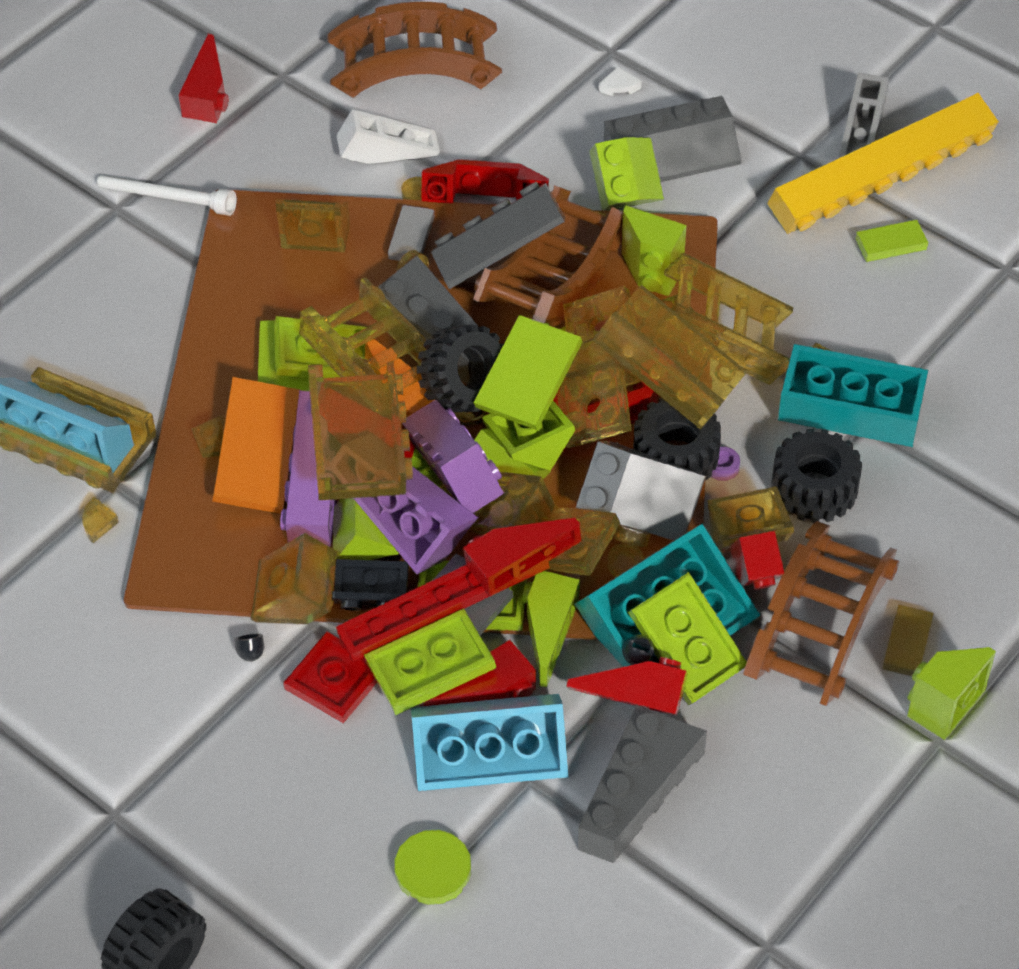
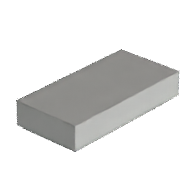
(411, 231)

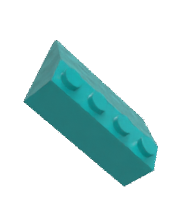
(694, 553)

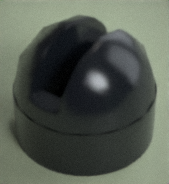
(249, 646)
(635, 655)

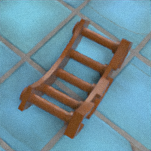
(413, 19)
(546, 305)
(795, 585)

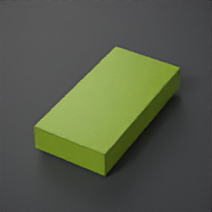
(891, 240)

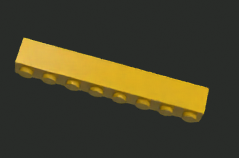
(882, 164)

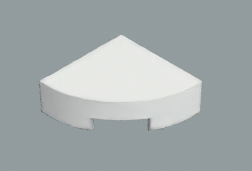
(619, 82)

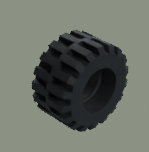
(441, 361)
(664, 423)
(819, 454)
(155, 934)

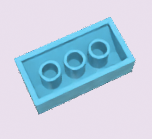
(64, 422)
(489, 742)

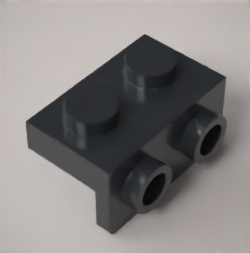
(368, 582)

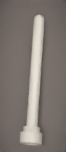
(220, 201)

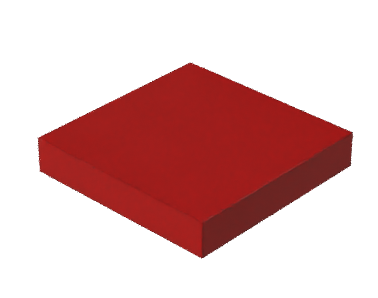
(331, 679)

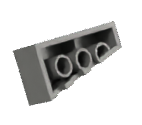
(426, 304)
(641, 773)

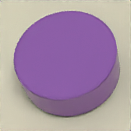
(728, 465)

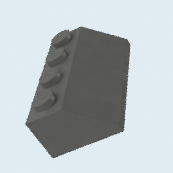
(684, 136)
(498, 234)

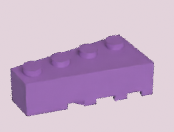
(454, 456)
(303, 509)
(422, 523)

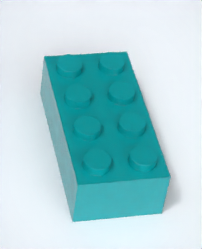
(852, 395)

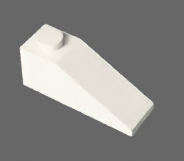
(381, 139)

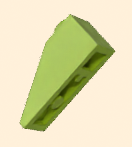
(549, 616)

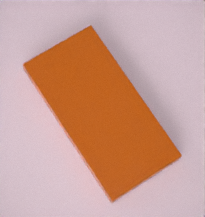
(256, 445)

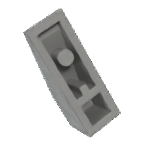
(864, 112)

